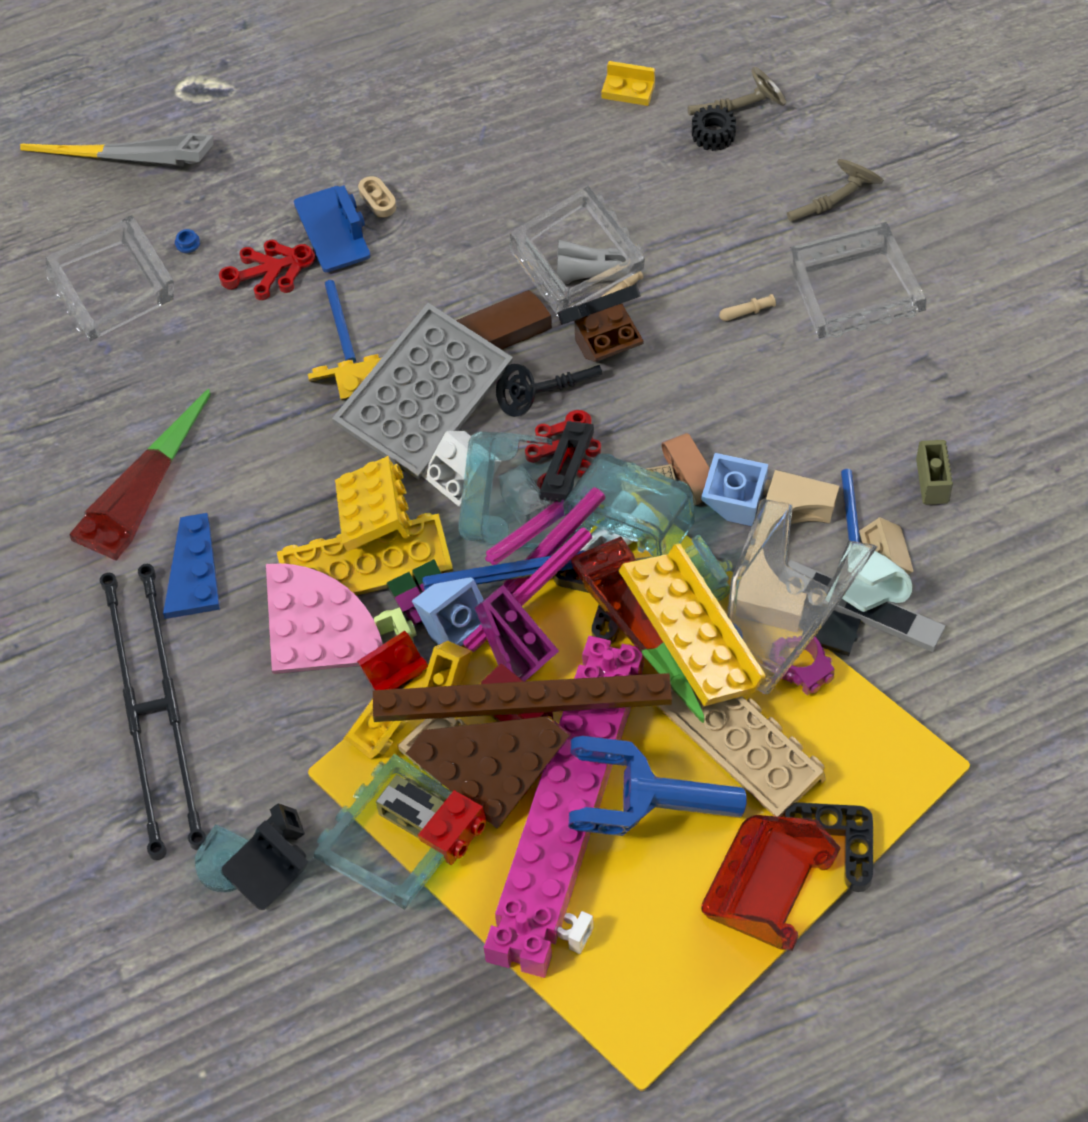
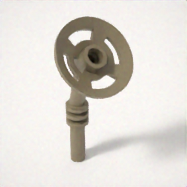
(764, 90)
(857, 176)

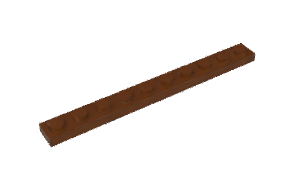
(522, 697)

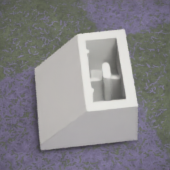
(448, 465)

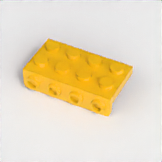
(371, 503)

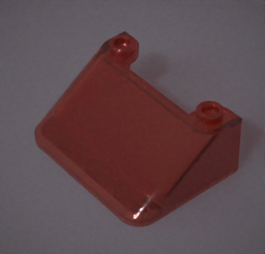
(766, 875)

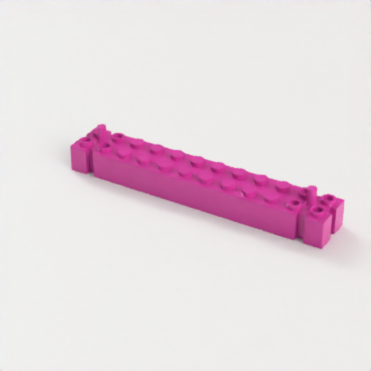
(548, 850)

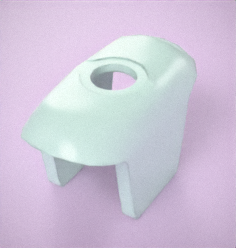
(879, 583)

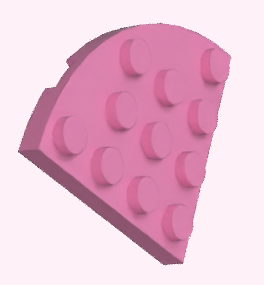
(315, 621)

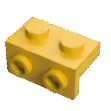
(372, 736)

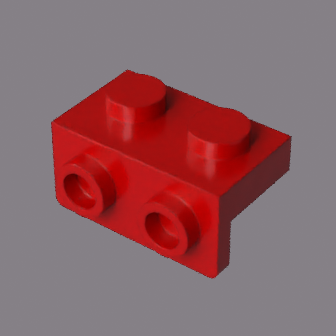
(454, 826)

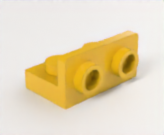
(628, 83)

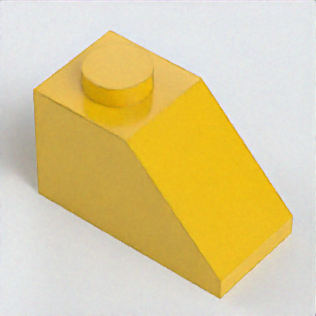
(447, 665)

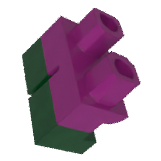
(405, 590)

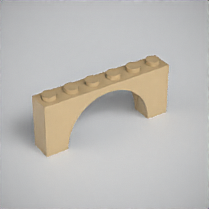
(809, 497)

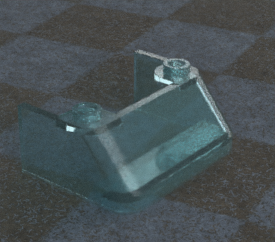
(482, 451)

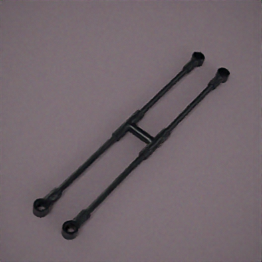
(134, 710)

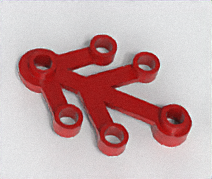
(295, 258)
(556, 429)

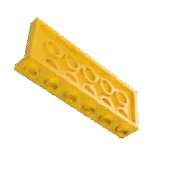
(378, 561)
(693, 626)

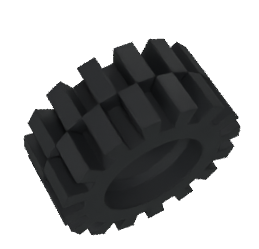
(713, 117)

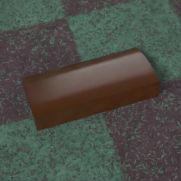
(510, 320)

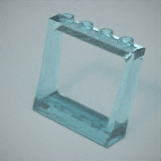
(398, 894)

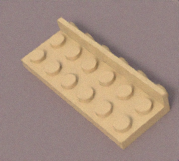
(750, 750)

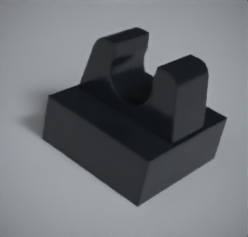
(287, 820)

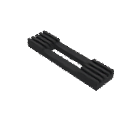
(560, 486)

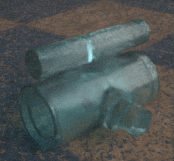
(710, 568)

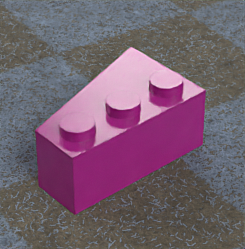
(514, 634)

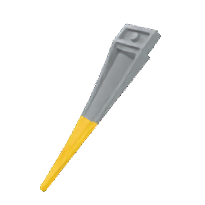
(164, 151)

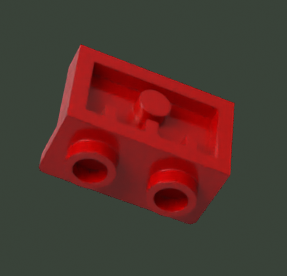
(393, 663)

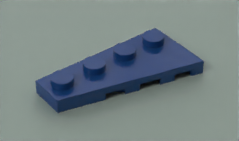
(193, 573)

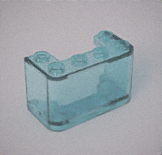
(636, 504)

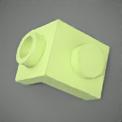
(394, 620)

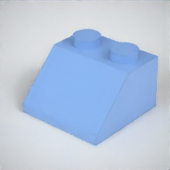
(735, 488)
(449, 610)

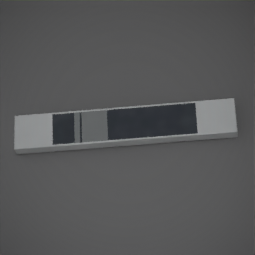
(887, 616)

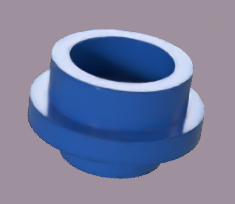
(187, 241)

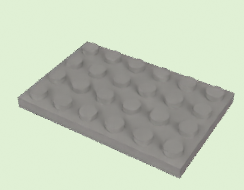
(422, 389)

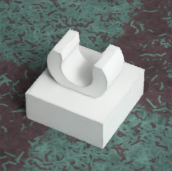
(579, 932)

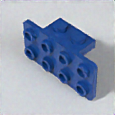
(333, 227)

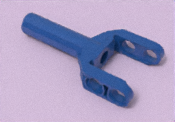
(646, 791)

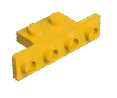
(347, 374)

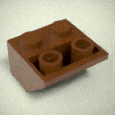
(606, 333)

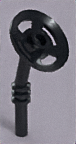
(525, 390)

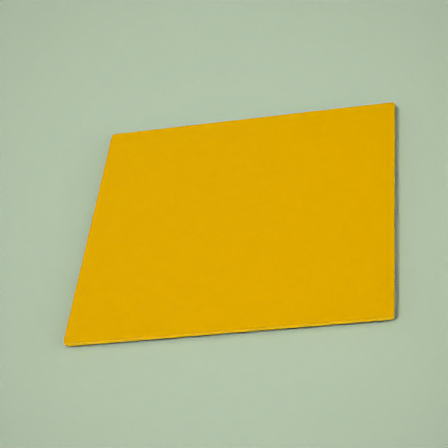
(654, 961)

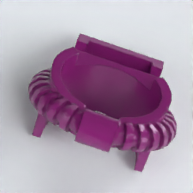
(814, 675)

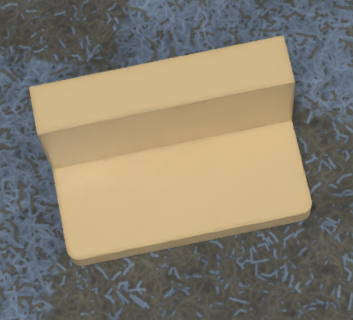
(889, 542)

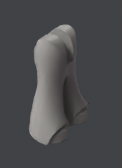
(583, 262)

